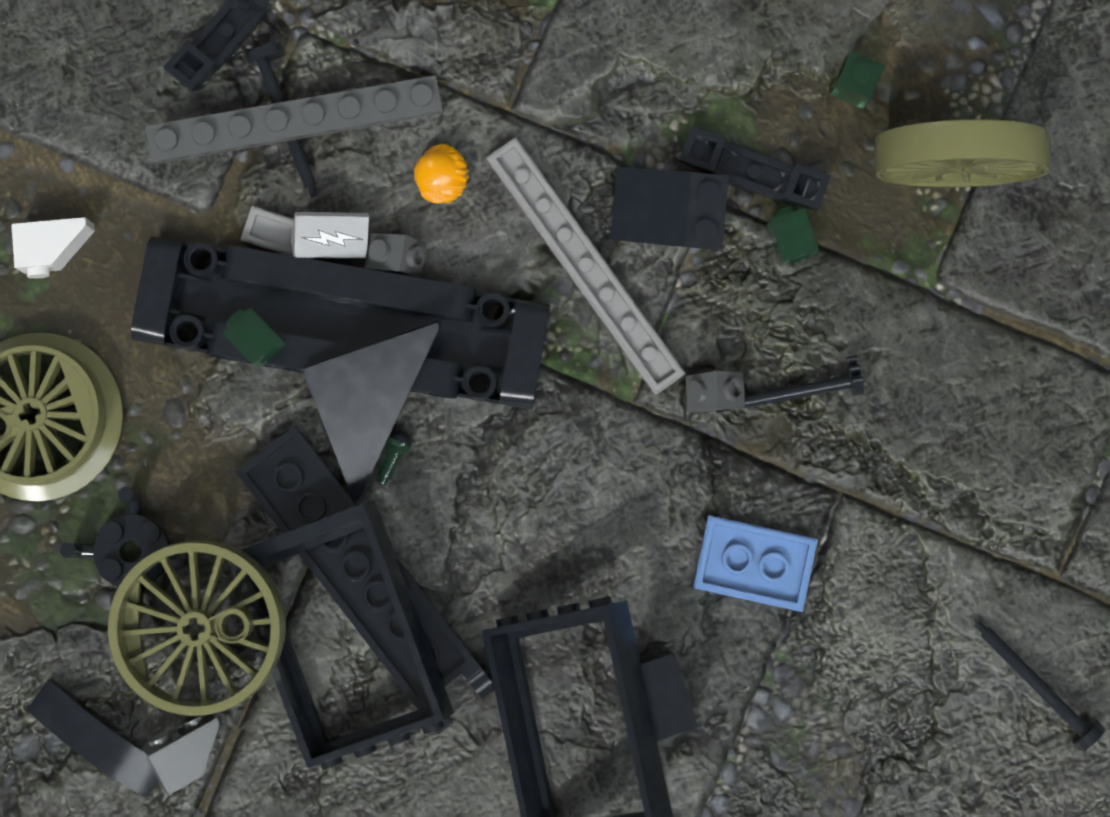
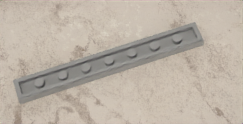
(585, 266)

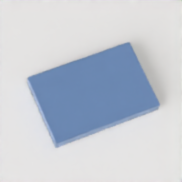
(755, 563)

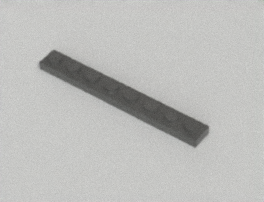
(293, 120)

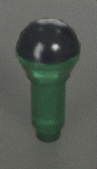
(397, 445)

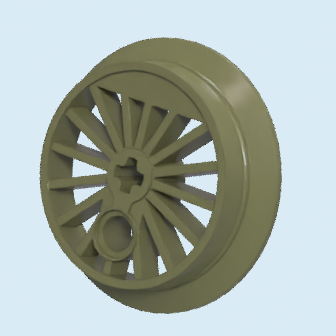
(97, 407)

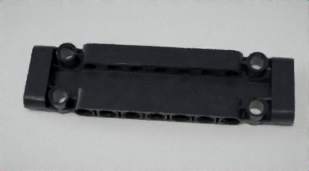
(338, 308)

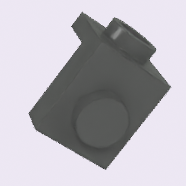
(395, 254)
(715, 391)

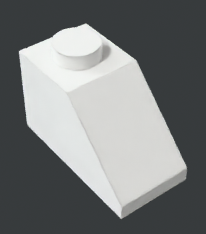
(48, 244)

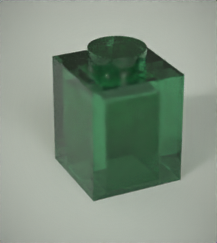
(857, 80)
(791, 236)
(253, 337)

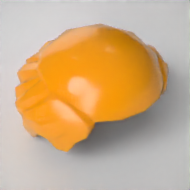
(441, 174)

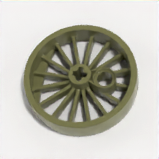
(962, 153)
(126, 630)

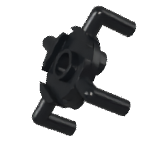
(115, 534)

